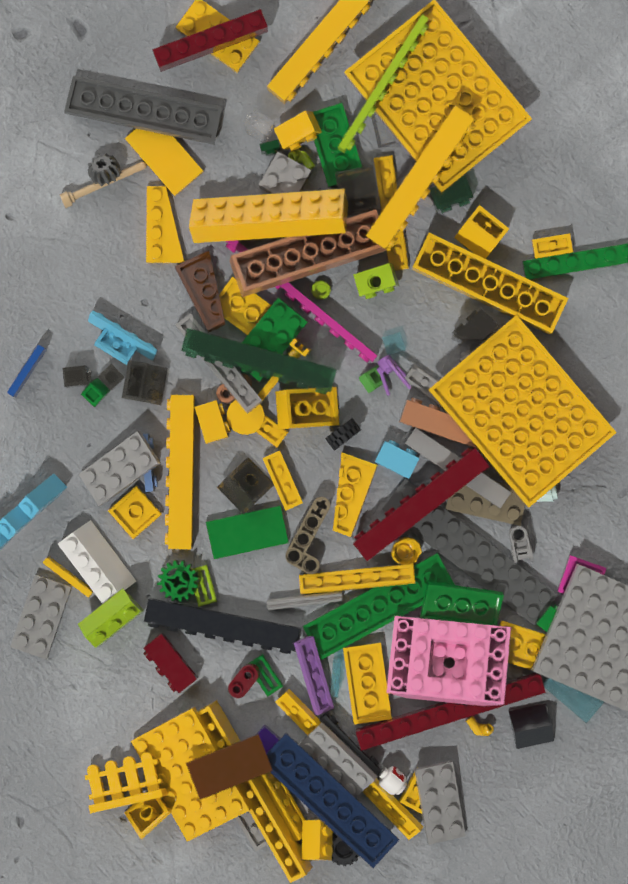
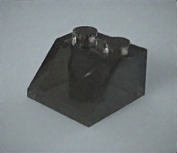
(245, 485)

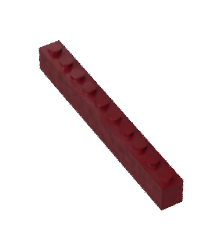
(442, 714)

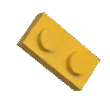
(552, 246)

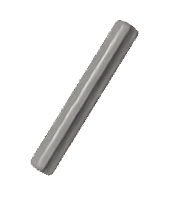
(304, 600)

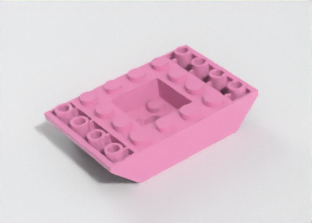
(424, 645)

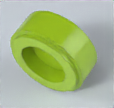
(320, 290)

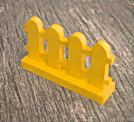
(133, 781)

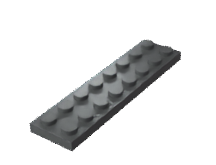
(143, 110)

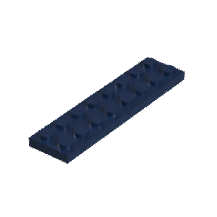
(330, 801)

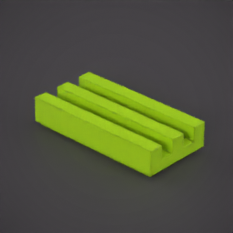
(207, 601)

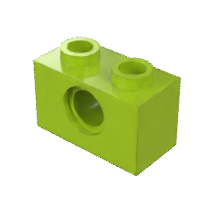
(364, 281)

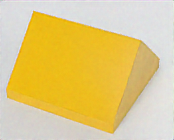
(147, 815)

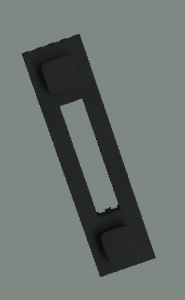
(331, 723)

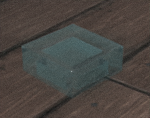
(393, 343)

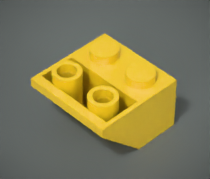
(481, 232)

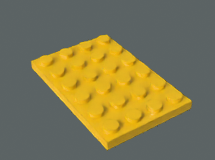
(174, 745)

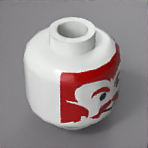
(392, 780)

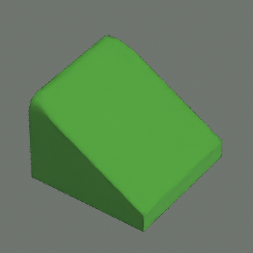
(371, 379)

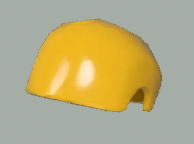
(406, 551)

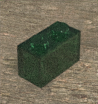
(457, 194)

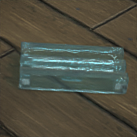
(335, 677)

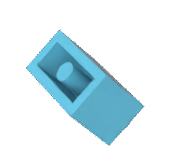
(396, 459)

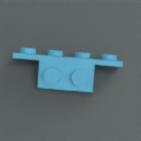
(118, 341)

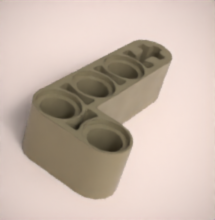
(311, 532)

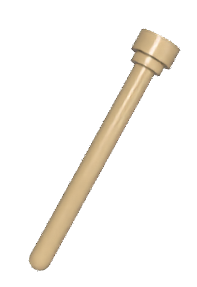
(69, 198)

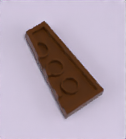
(201, 286)

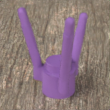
(389, 365)

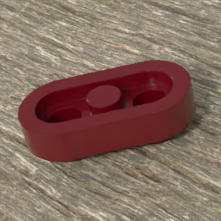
(244, 682)

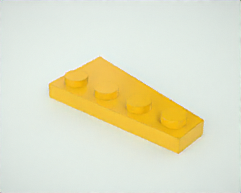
(352, 490)

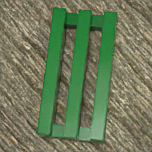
(273, 688)

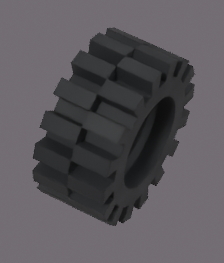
(343, 434)
(339, 858)

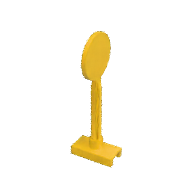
(251, 422)

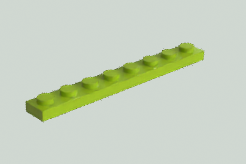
(388, 78)

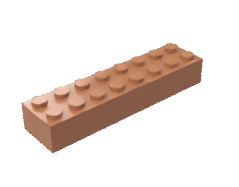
(303, 255)

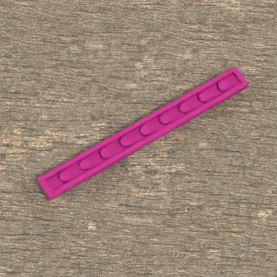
(321, 317)

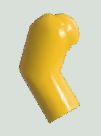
(479, 728)

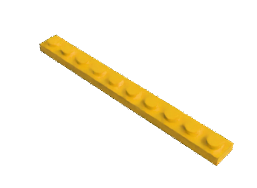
(382, 800)

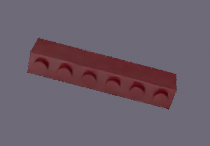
(210, 40)

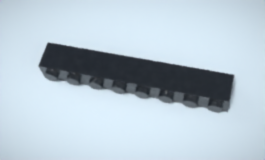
(221, 624)

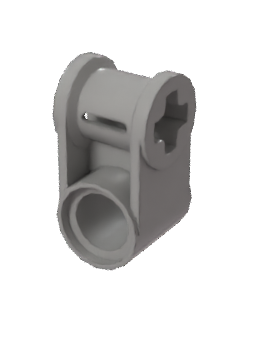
(520, 545)

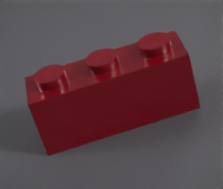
(170, 663)

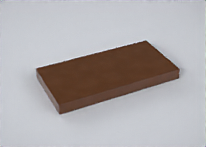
(229, 766)

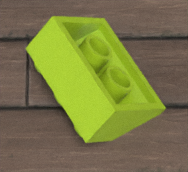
(110, 618)

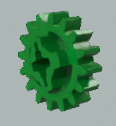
(170, 578)

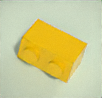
(298, 130)
(212, 422)
(316, 840)

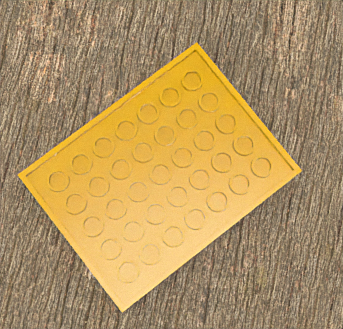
(437, 77)
(522, 411)

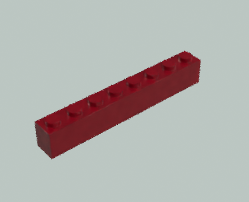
(420, 504)

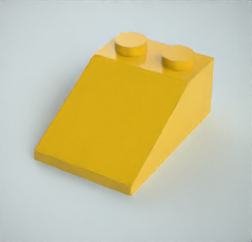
(306, 408)

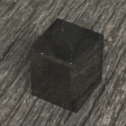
(76, 376)

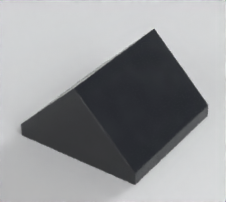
(531, 726)

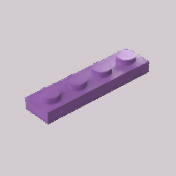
(313, 675)

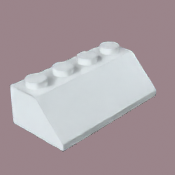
(96, 561)

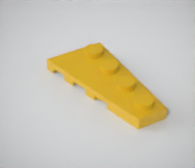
(161, 231)

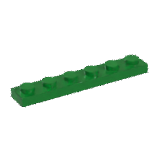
(576, 262)

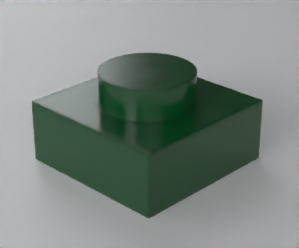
(270, 148)

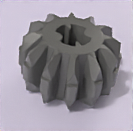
(104, 169)

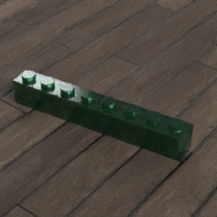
(258, 359)

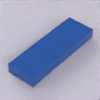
(26, 371)

